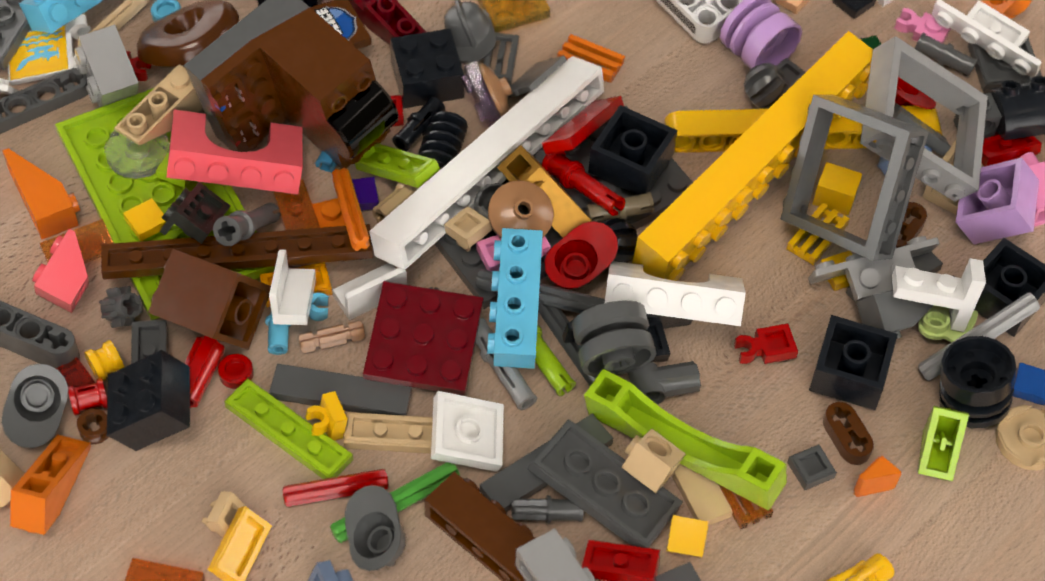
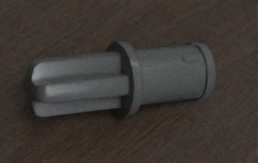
(546, 509)

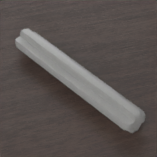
(989, 328)

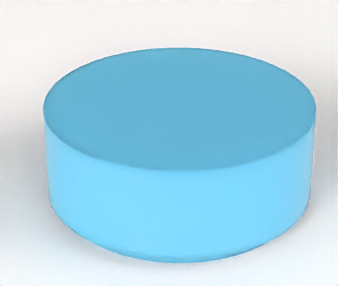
(163, 7)

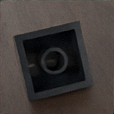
(1021, 108)

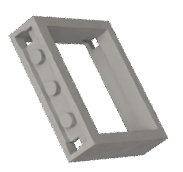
(901, 60)

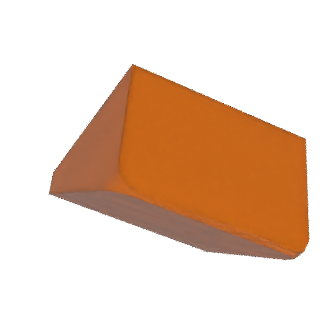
(877, 478)

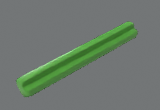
(406, 495)

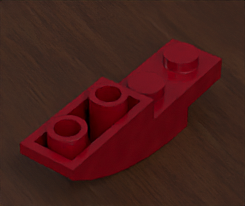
(386, 18)

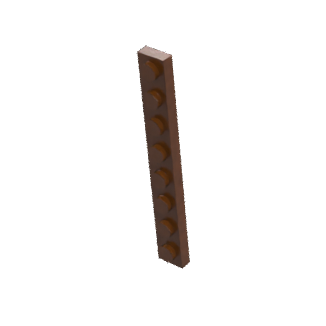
(259, 250)

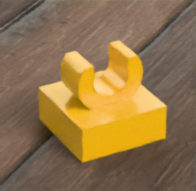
(331, 416)

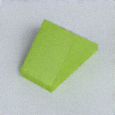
(942, 442)

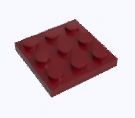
(423, 338)

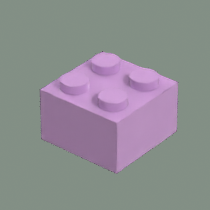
(1002, 205)

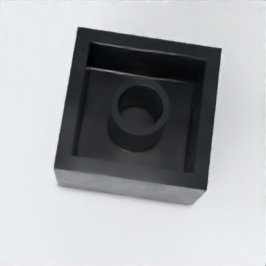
(427, 67)
(632, 151)
(1008, 277)
(853, 362)
(148, 400)

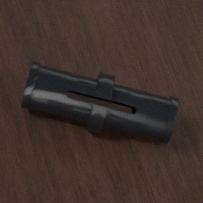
(407, 136)

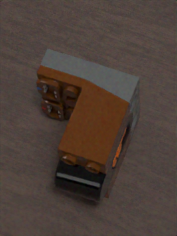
(293, 68)

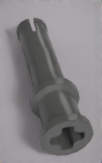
(242, 224)

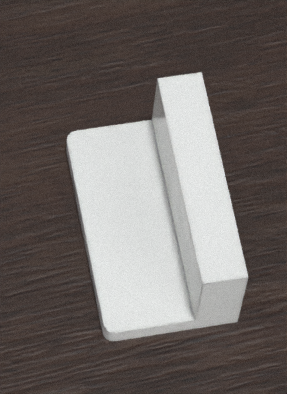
(291, 292)
(364, 292)

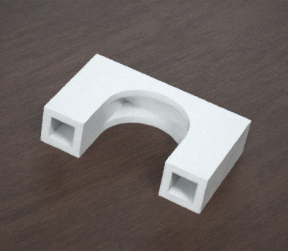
(712, 301)

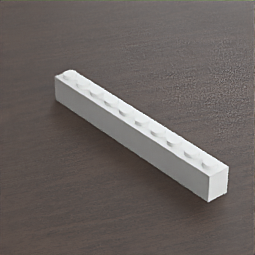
(422, 216)

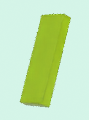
(397, 165)

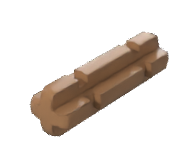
(331, 336)

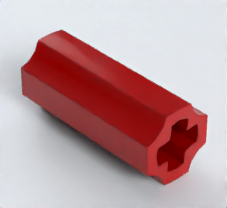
(203, 362)

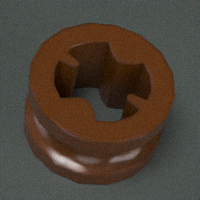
(86, 433)

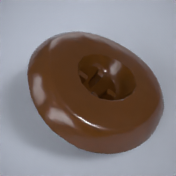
(185, 32)

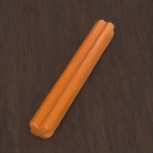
(350, 209)

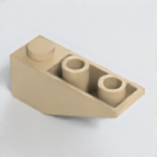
(155, 112)

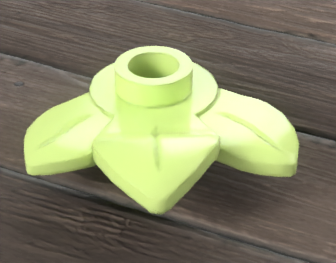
(937, 325)

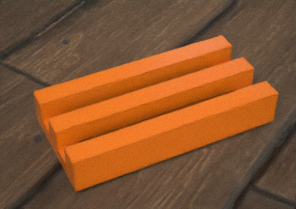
(594, 54)

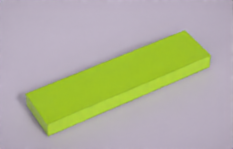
(288, 430)

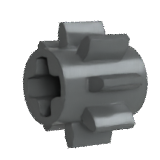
(120, 306)

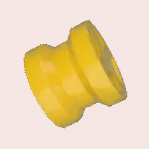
(104, 360)

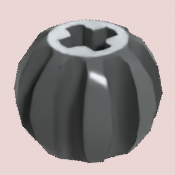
(765, 85)

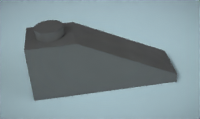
(891, 313)

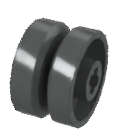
(613, 338)

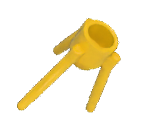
(874, 569)

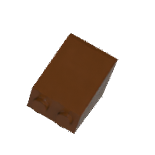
(210, 299)

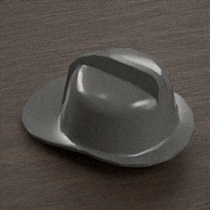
(470, 30)
(34, 405)
(374, 528)

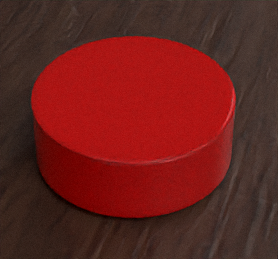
(235, 370)

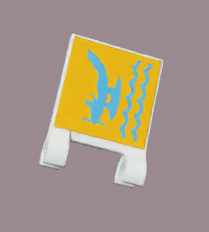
(46, 53)

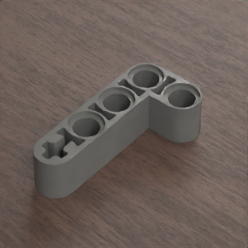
(52, 343)

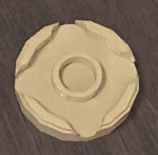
(1022, 437)

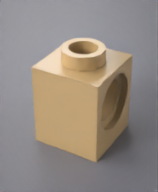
(652, 459)

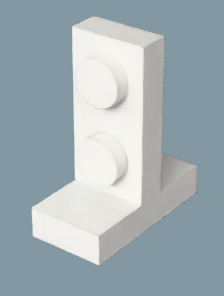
(943, 290)

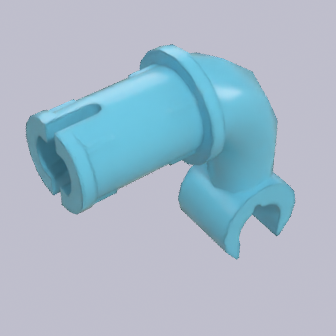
(279, 333)

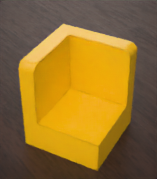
(837, 188)

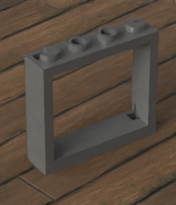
(895, 189)

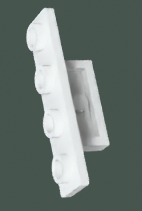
(991, 31)

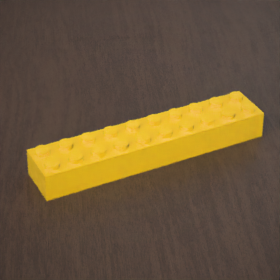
(748, 164)

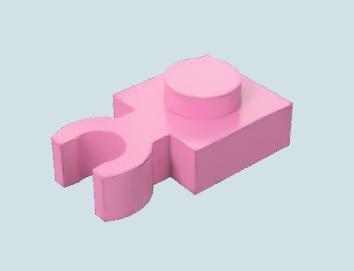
(927, 24)

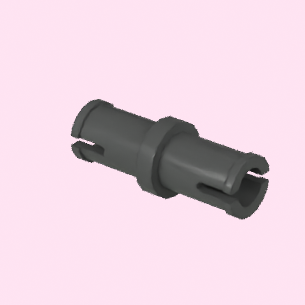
(946, 54)

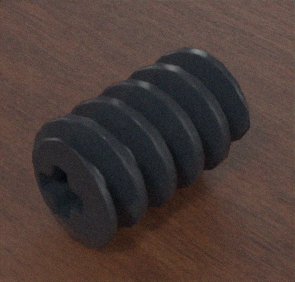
(443, 137)

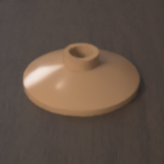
(498, 88)
(504, 210)

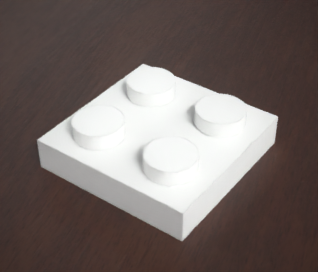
(467, 431)

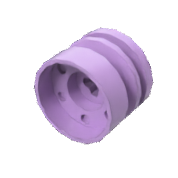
(760, 33)

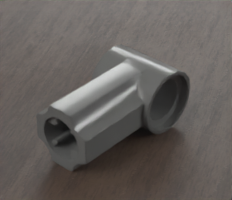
(666, 380)

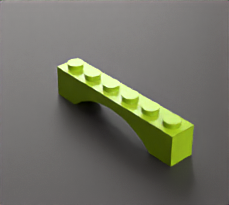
(733, 466)

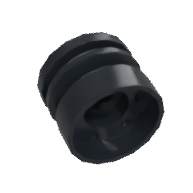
(978, 380)

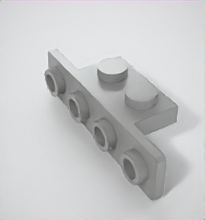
(870, 276)

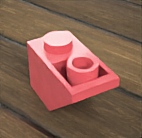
(65, 274)

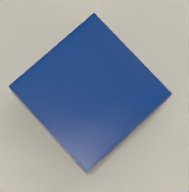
(1030, 384)

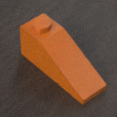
(43, 196)
(47, 484)

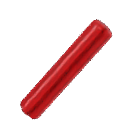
(332, 487)

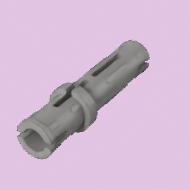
(509, 376)

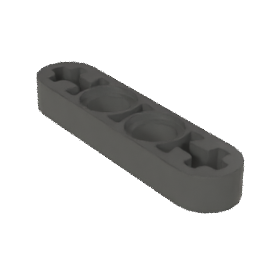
(36, 107)

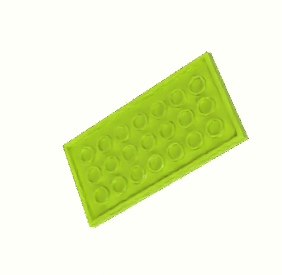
(114, 194)

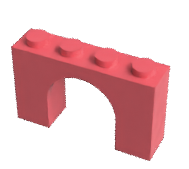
(198, 159)

